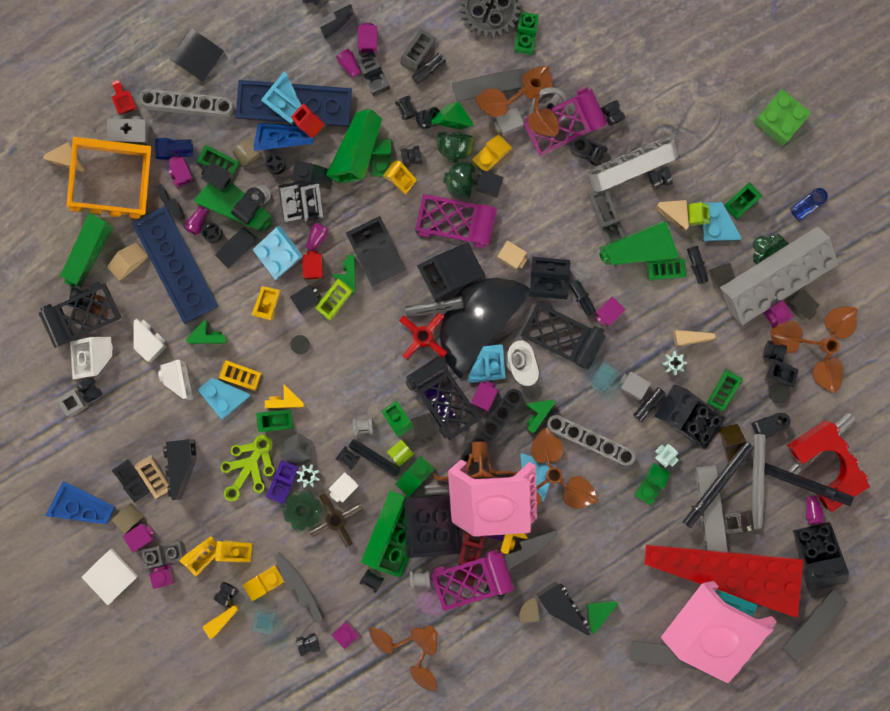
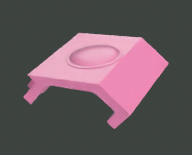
(493, 504)
(715, 634)

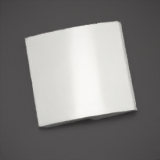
(109, 576)

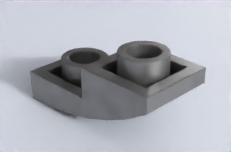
(163, 554)

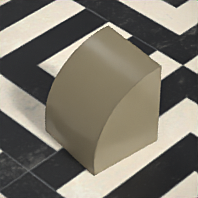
(245, 153)
(128, 518)
(529, 611)

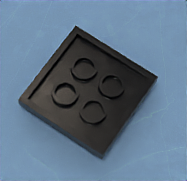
(430, 527)

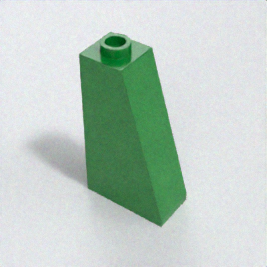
(356, 148)
(223, 203)
(643, 245)
(86, 250)

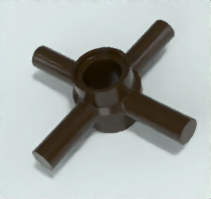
(343, 515)

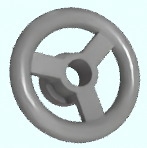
(557, 94)

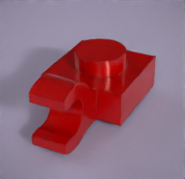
(123, 99)

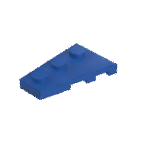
(279, 135)
(79, 505)

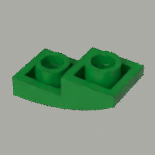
(526, 33)

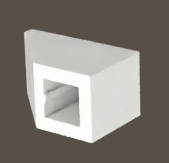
(146, 342)

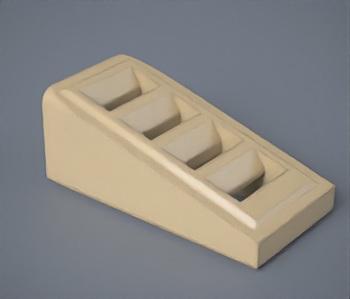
(684, 338)
(147, 480)

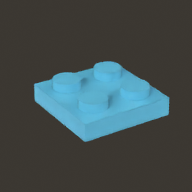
(277, 252)

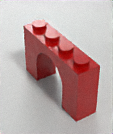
(825, 438)

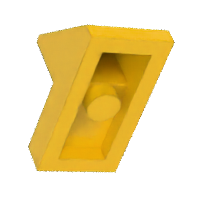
(492, 153)
(400, 176)
(266, 303)
(290, 400)
(508, 543)
(233, 551)
(263, 583)

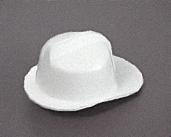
(522, 363)

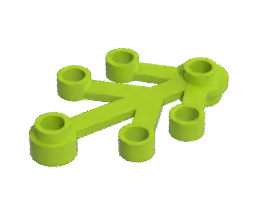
(250, 465)

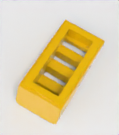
(226, 364)
(192, 556)
(215, 625)

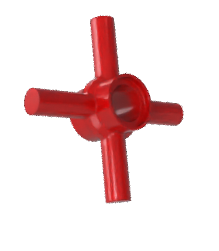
(429, 342)

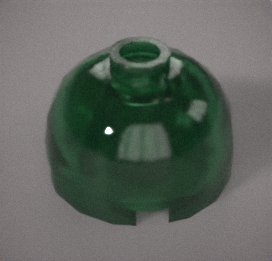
(455, 146)
(460, 180)

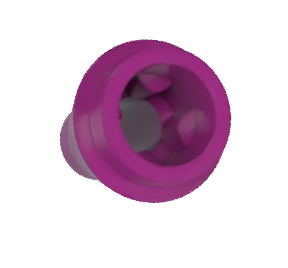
(348, 62)
(196, 221)
(316, 236)
(813, 511)

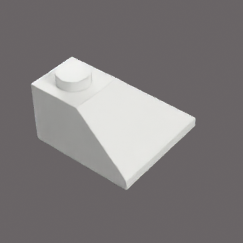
(90, 356)
(175, 377)

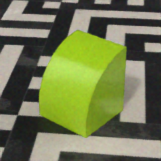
(698, 214)
(400, 453)

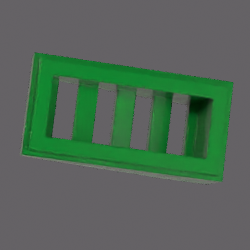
(206, 149)
(651, 273)
(734, 386)

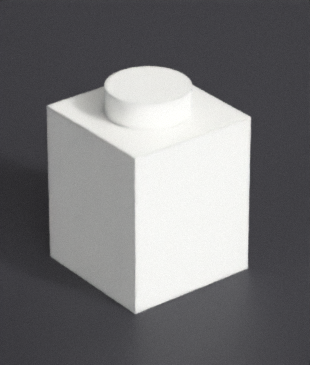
(343, 488)

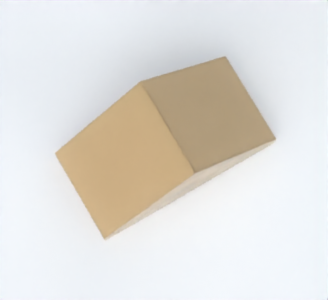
(61, 157)
(675, 212)
(126, 261)

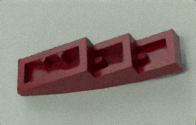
(470, 551)

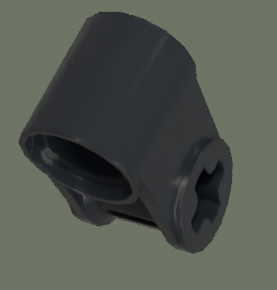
(589, 151)
(247, 207)
(769, 426)

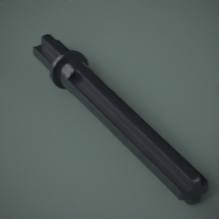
(715, 488)
(823, 490)

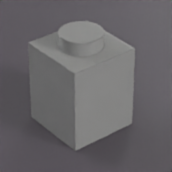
(509, 122)
(634, 385)
(72, 403)

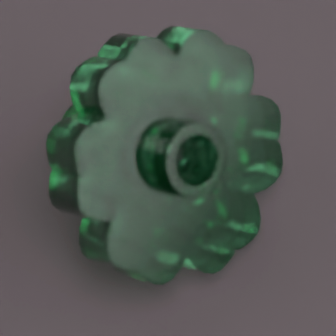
(765, 246)
(293, 515)

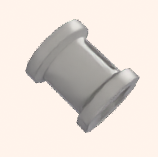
(363, 426)
(419, 579)

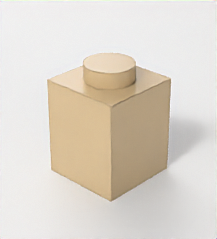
(512, 256)

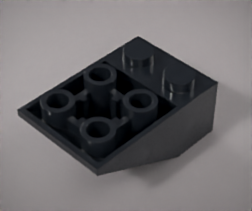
(375, 251)
(450, 271)
(690, 416)
(181, 461)
(821, 556)
(558, 605)

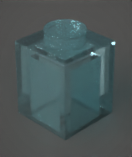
(603, 377)
(264, 621)

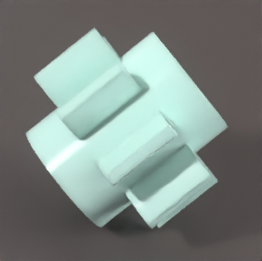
(677, 359)
(666, 455)
(313, 478)

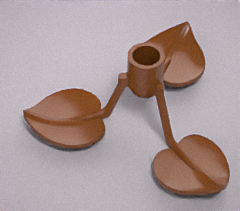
(541, 122)
(830, 371)
(549, 449)
(480, 456)
(424, 638)

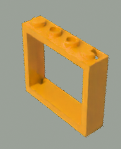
(113, 147)

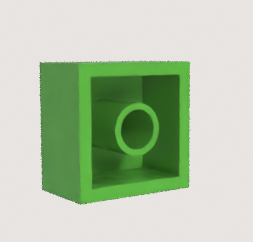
(782, 117)

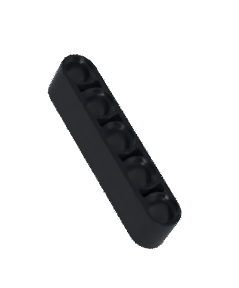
(494, 419)

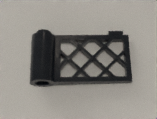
(56, 321)
(586, 346)
(427, 377)

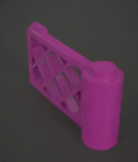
(588, 111)
(479, 230)
(496, 577)

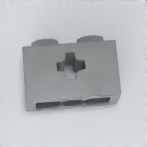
(138, 135)

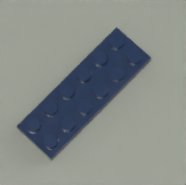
(329, 103)
(175, 265)

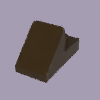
(732, 440)

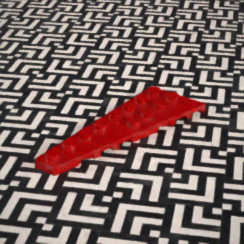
(752, 577)

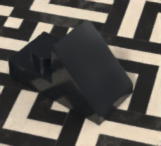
(781, 373)

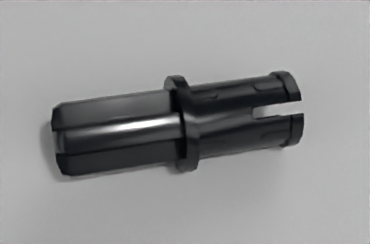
(428, 68)
(697, 264)
(582, 297)
(649, 404)

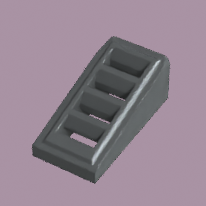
(412, 61)

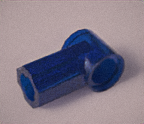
(167, 148)
(808, 204)

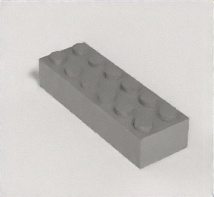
(779, 275)

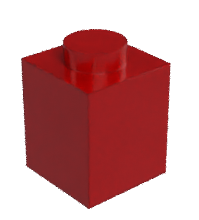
(307, 120)
(312, 265)

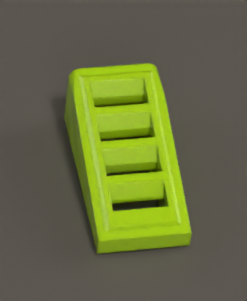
(323, 309)

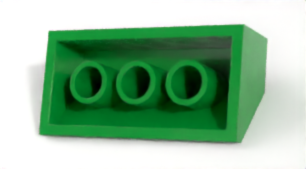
(388, 541)

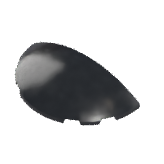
(485, 312)

